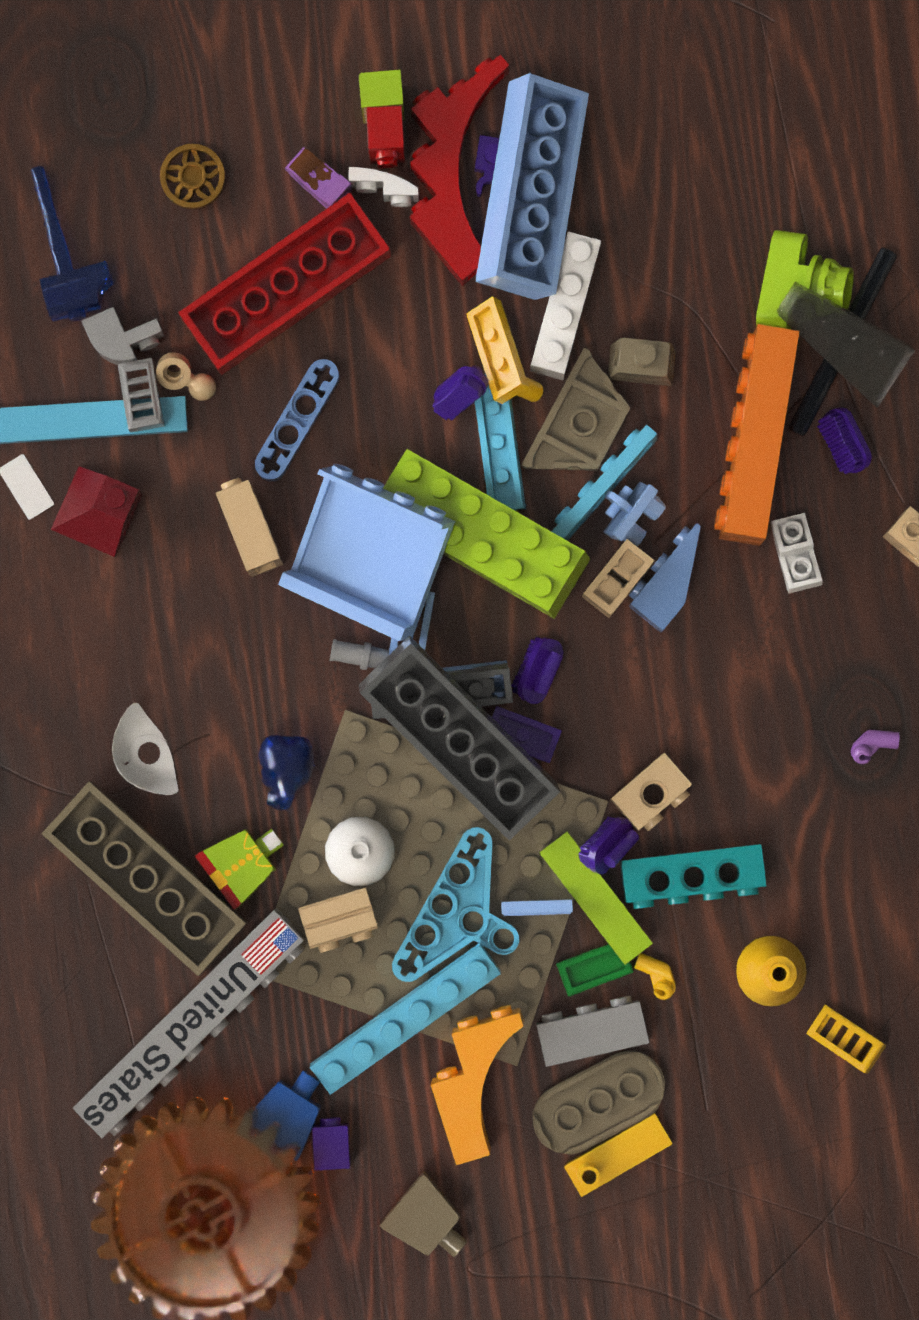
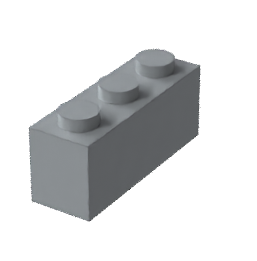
(592, 1031)

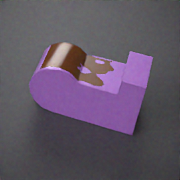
(318, 178)

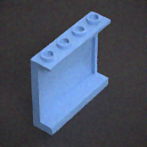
(369, 553)

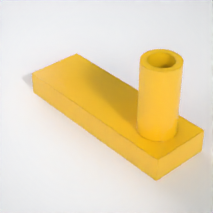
(500, 354)
(617, 1154)

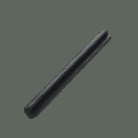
(826, 373)

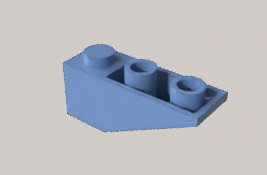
(668, 588)

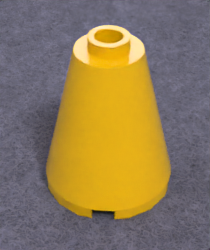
(756, 969)

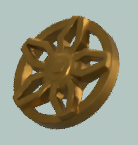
(192, 176)

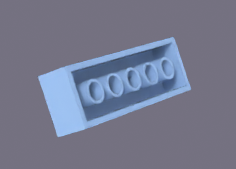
(532, 187)

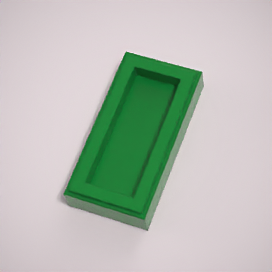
(592, 969)

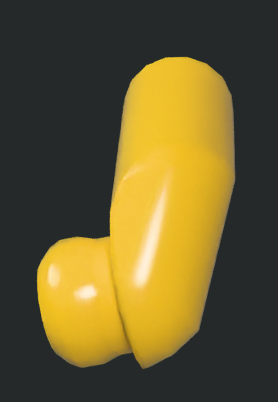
(660, 974)

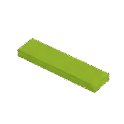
(596, 899)

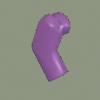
(870, 742)

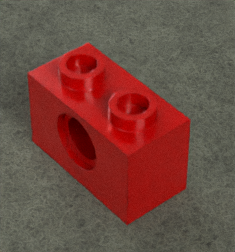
(385, 136)

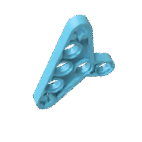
(449, 928)

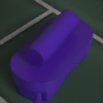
(459, 391)
(845, 440)
(538, 669)
(608, 845)

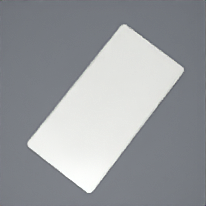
(26, 486)

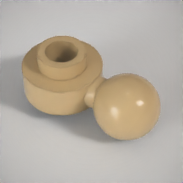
(200, 385)

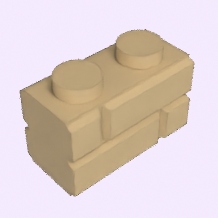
(339, 919)

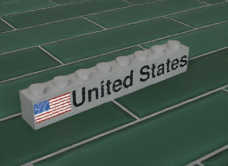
(189, 1023)

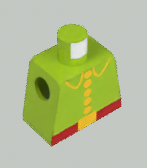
(240, 864)

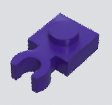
(486, 161)

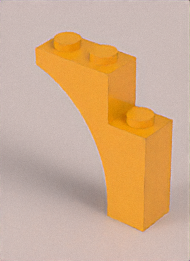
(460, 1091)

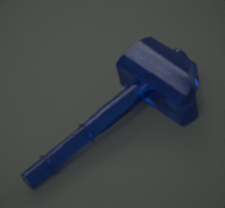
(71, 290)

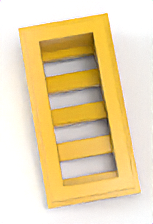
(872, 1055)

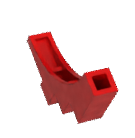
(446, 122)

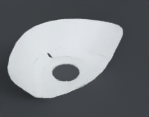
(133, 731)

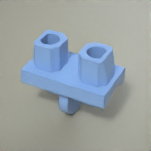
(627, 509)

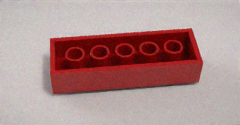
(285, 284)

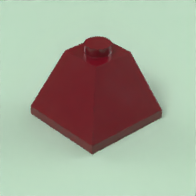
(97, 511)

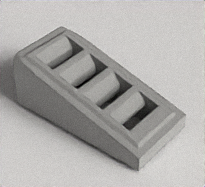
(145, 422)

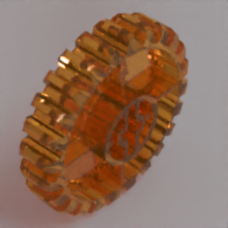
(178, 1261)

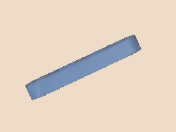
(293, 418)

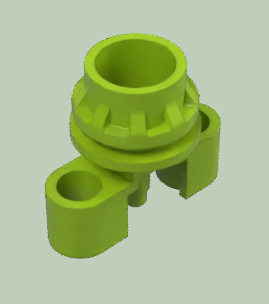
(787, 265)

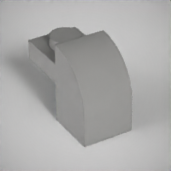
(115, 344)

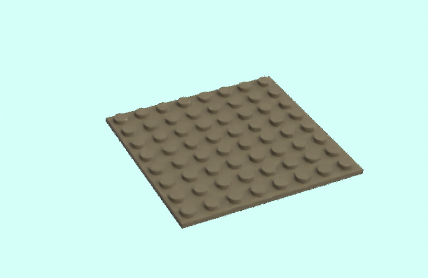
(388, 780)

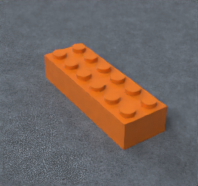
(758, 436)

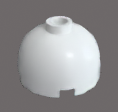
(359, 851)

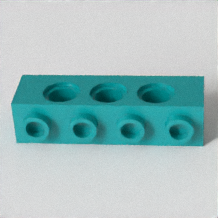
(746, 859)

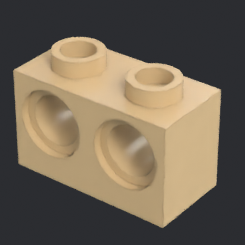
(618, 578)

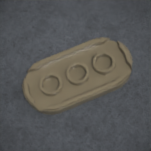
(598, 1102)

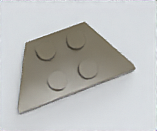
(579, 422)

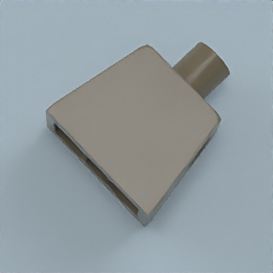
(642, 361)
(425, 1219)

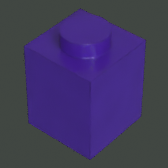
(331, 1144)

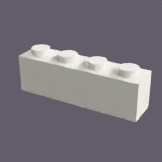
(565, 306)

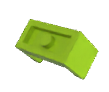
(380, 90)

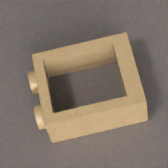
(248, 527)

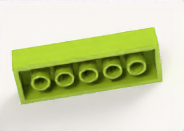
(494, 537)

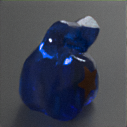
(284, 767)

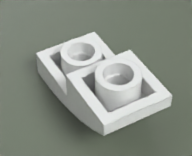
(395, 189)
(796, 553)

